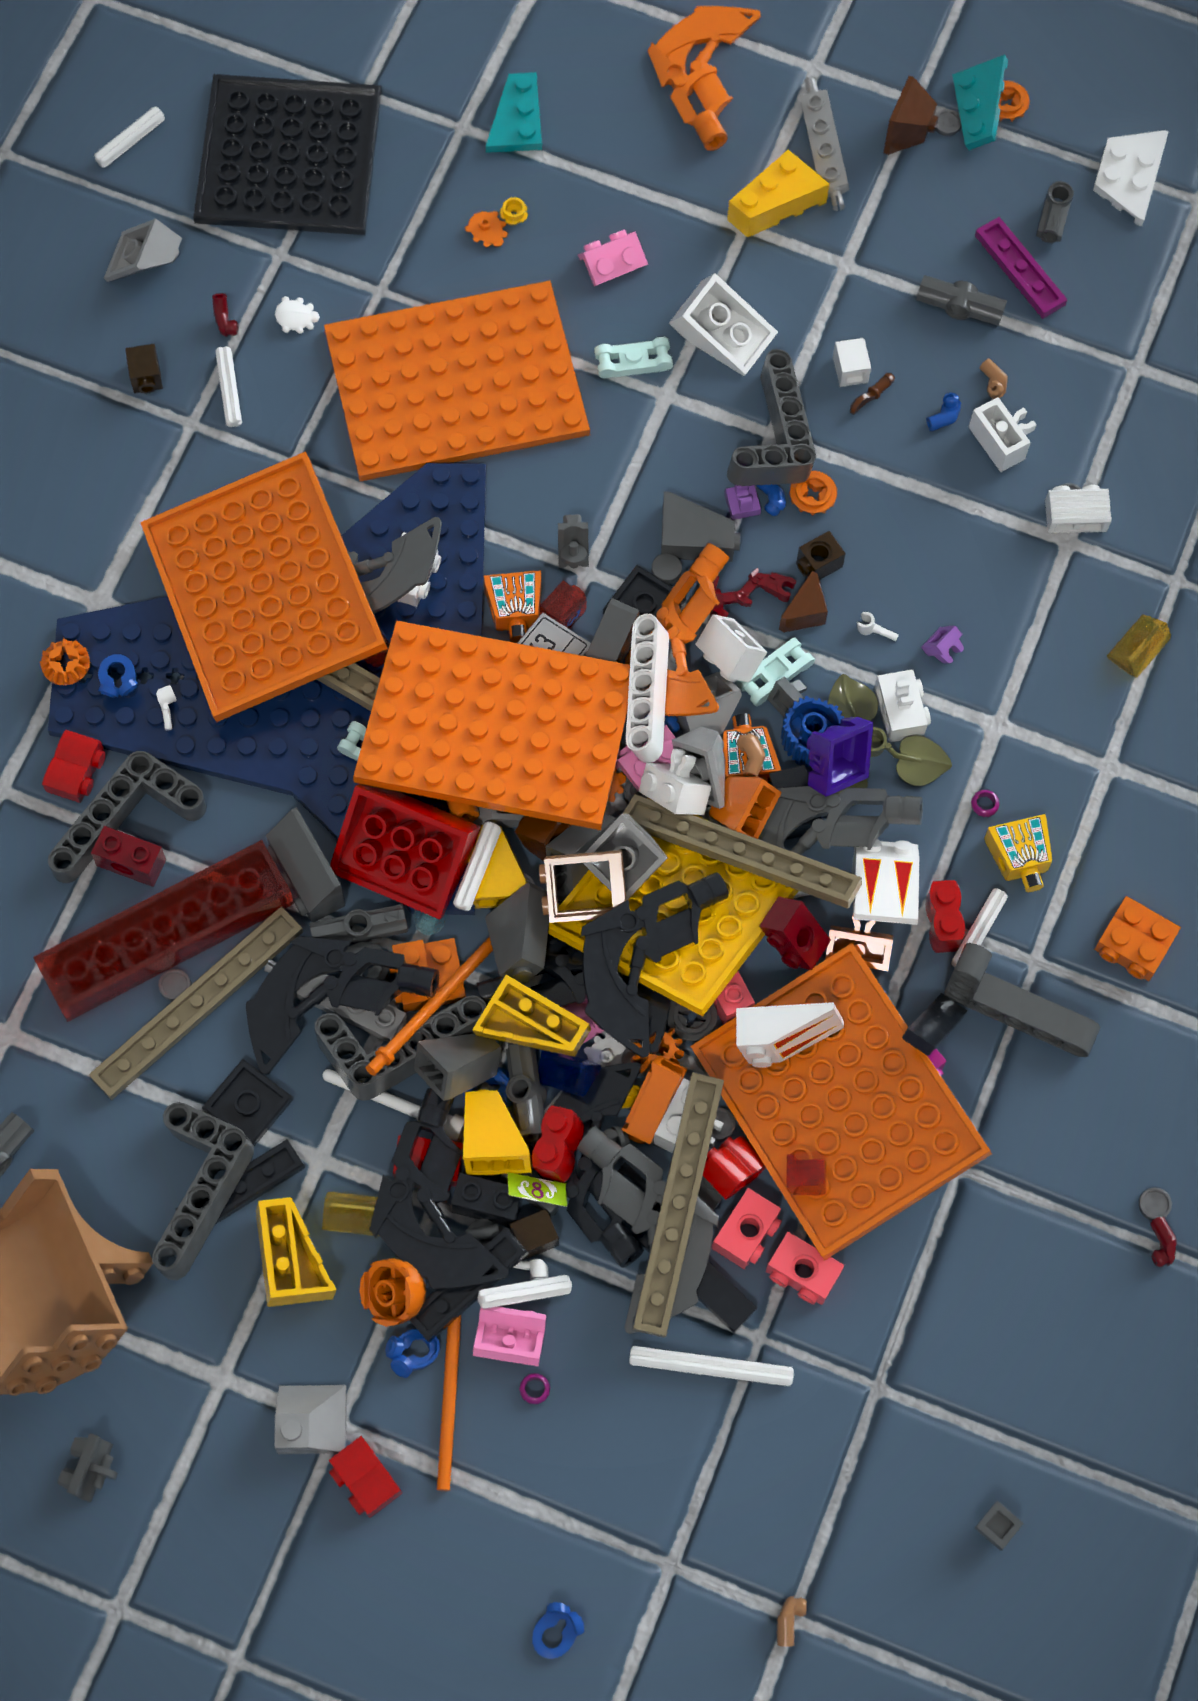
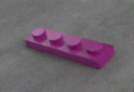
(1021, 267)

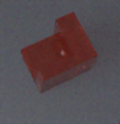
(806, 1176)

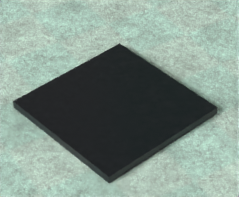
(288, 154)

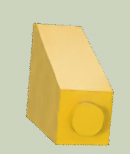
(501, 877)
(491, 1137)

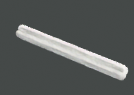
(711, 1366)

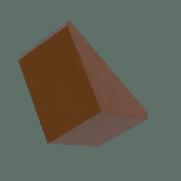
(806, 608)

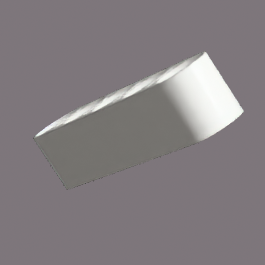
(649, 701)

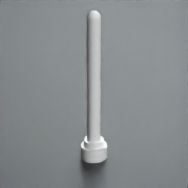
(453, 1126)

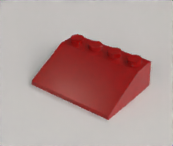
(403, 848)

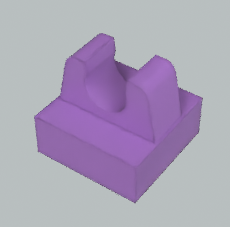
(742, 502)
(941, 641)

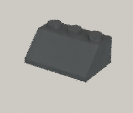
(304, 867)

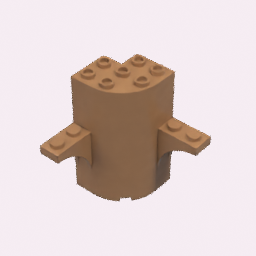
(55, 1288)

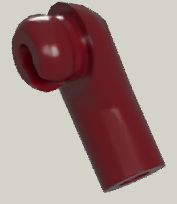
(220, 310)
(1168, 1241)

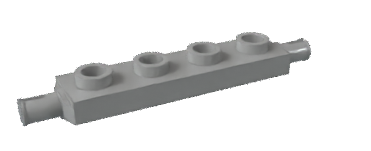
(824, 141)
(383, 1026)

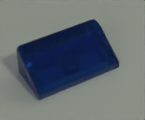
(567, 1072)

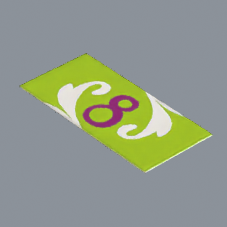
(537, 1189)

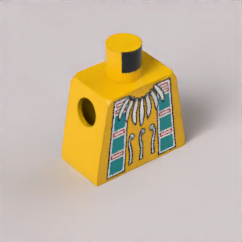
(1021, 850)

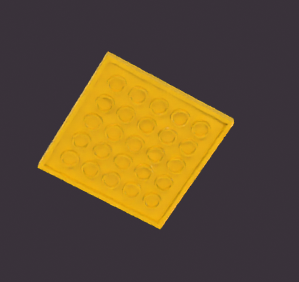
(725, 930)

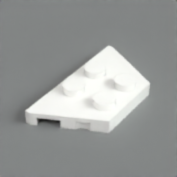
(1130, 171)

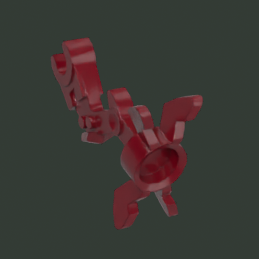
(770, 583)

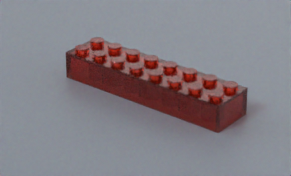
(164, 930)

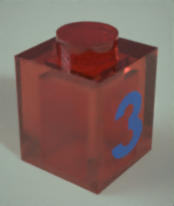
(565, 604)

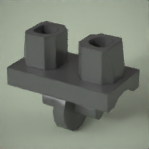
(573, 542)
(91, 1468)

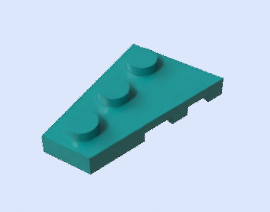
(978, 100)
(517, 116)

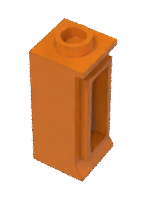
(653, 1099)

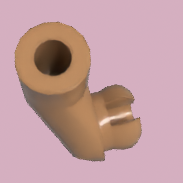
(997, 379)
(755, 753)
(785, 1621)

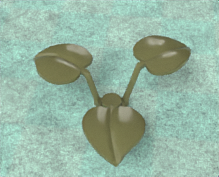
(919, 758)

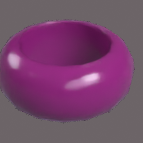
(981, 812)
(528, 1378)

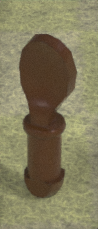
(873, 392)

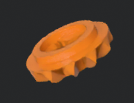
(1019, 102)
(817, 482)
(74, 670)

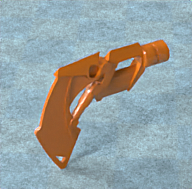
(669, 58)
(688, 690)

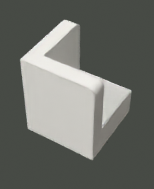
(851, 362)

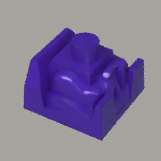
(840, 755)

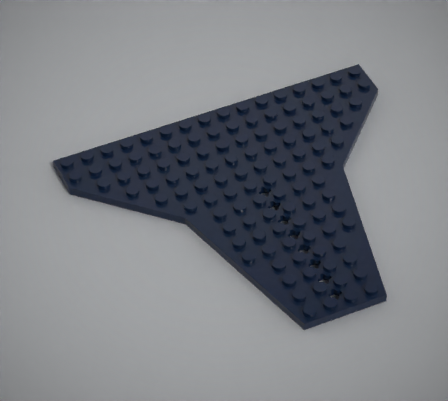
(294, 736)

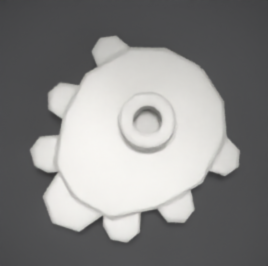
(295, 315)
(605, 1051)

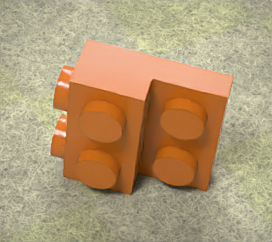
(1137, 939)
(435, 955)

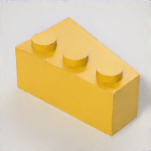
(775, 194)
(530, 1020)
(289, 1259)

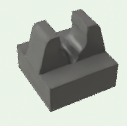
(785, 693)
(999, 1525)

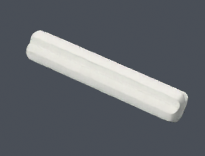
(129, 137)
(228, 387)
(477, 866)
(983, 921)
(524, 1291)

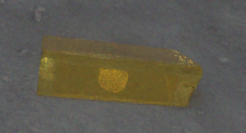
(1140, 645)
(348, 1213)

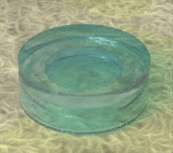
(427, 924)

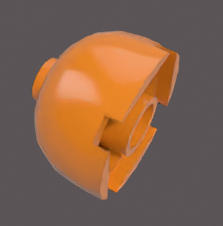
(392, 1291)

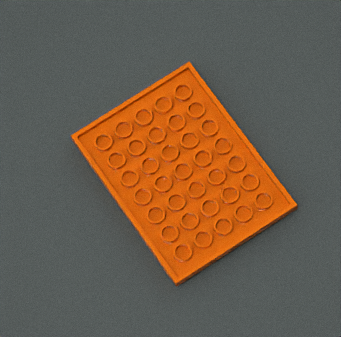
(456, 380)
(262, 586)
(496, 725)
(850, 1099)

